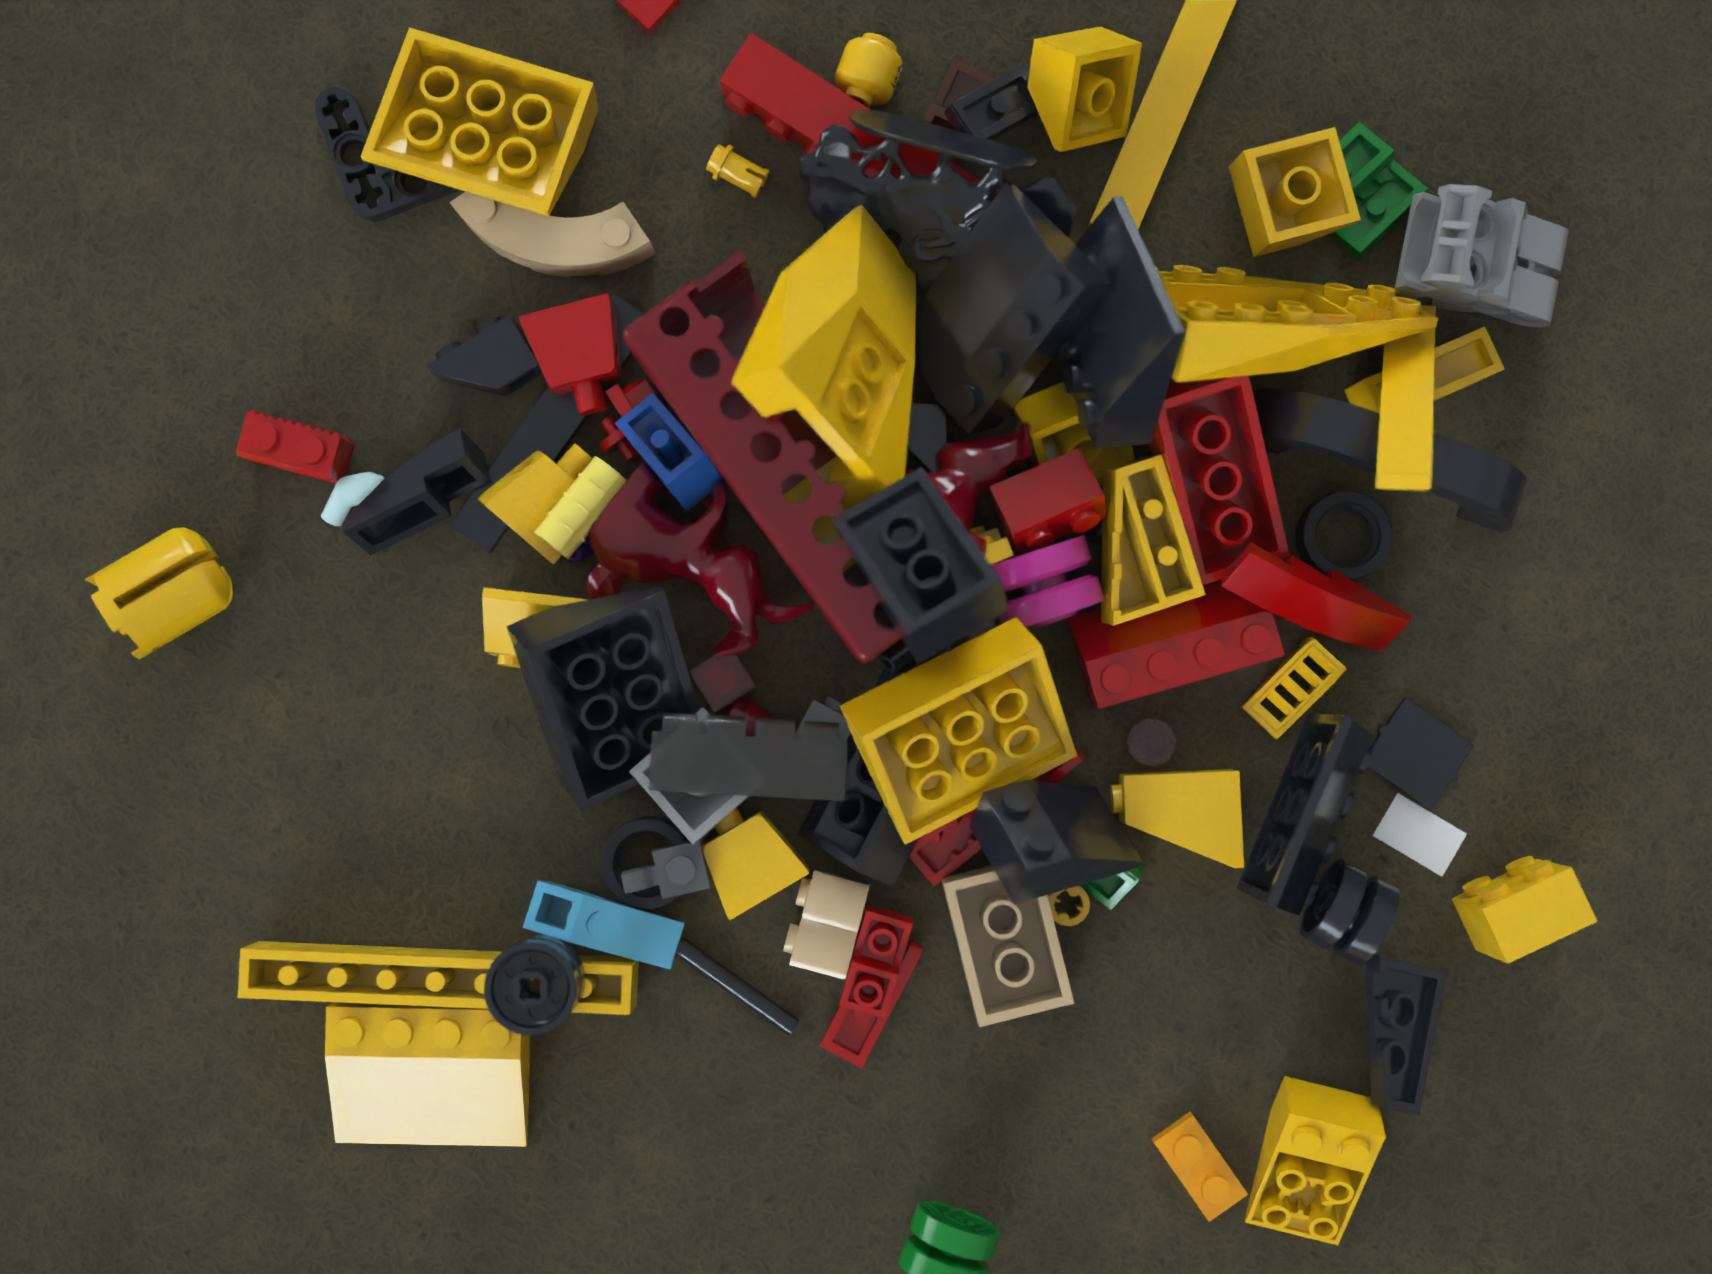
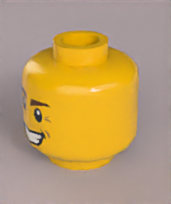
(869, 69)

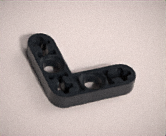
(385, 181)

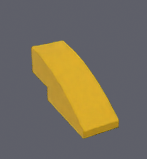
(1455, 367)

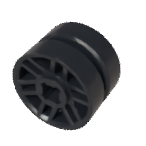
(1350, 912)
(516, 1003)

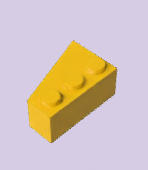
(1143, 543)

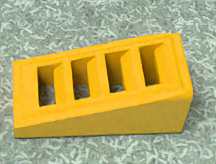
(1294, 661)

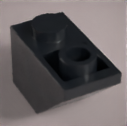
(492, 361)

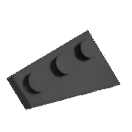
(1401, 1029)

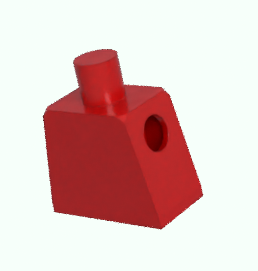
(577, 349)

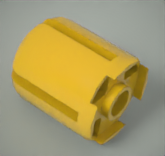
(162, 589)

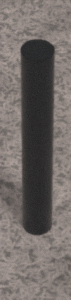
(736, 986)

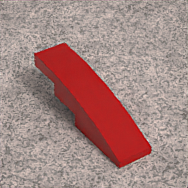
(1315, 600)
(954, 843)

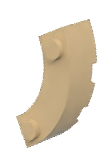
(554, 244)

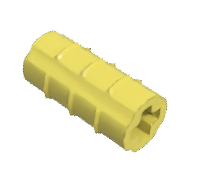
(580, 507)

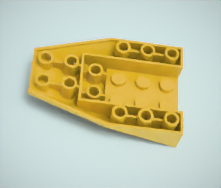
(1277, 325)
(842, 352)

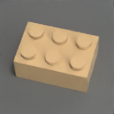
(1005, 948)

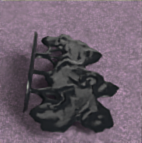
(926, 211)

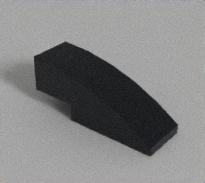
(418, 493)

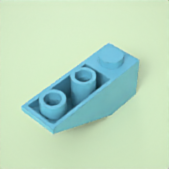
(603, 924)

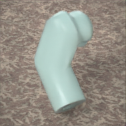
(347, 493)

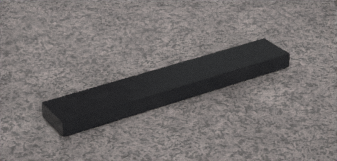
(546, 428)

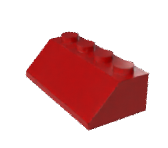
(1171, 645)

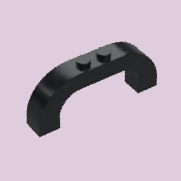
(1476, 480)

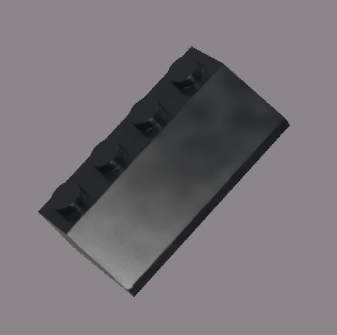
(860, 827)

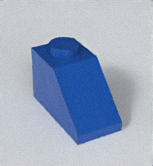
(669, 451)

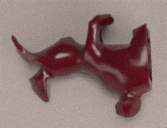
(973, 466)
(650, 545)

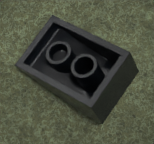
(921, 564)
(1050, 837)

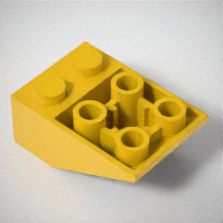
(1314, 1160)

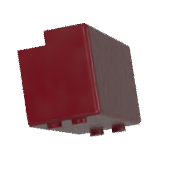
(691, 356)

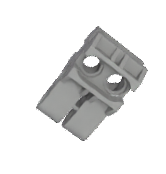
(1481, 256)

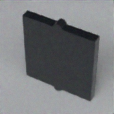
(1418, 753)

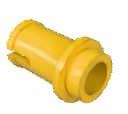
(737, 170)

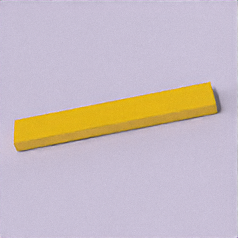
(1166, 105)
(1407, 412)

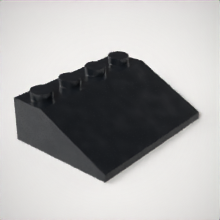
(1002, 310)
(1128, 341)
(601, 685)
(1306, 812)

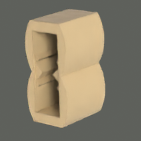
(828, 923)

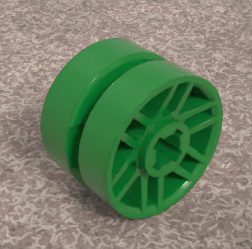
(948, 1241)

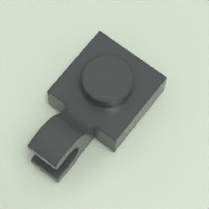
(675, 869)

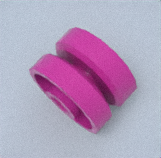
(1044, 585)

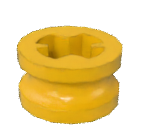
(1083, 909)

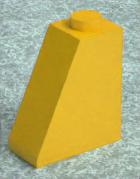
(1185, 808)

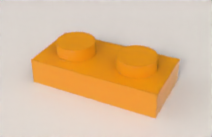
(1199, 1166)

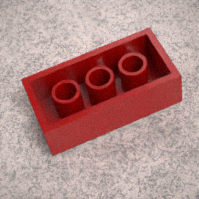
(1219, 471)

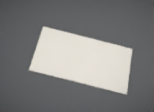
(1419, 834)

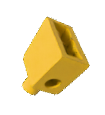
(533, 490)
(750, 861)

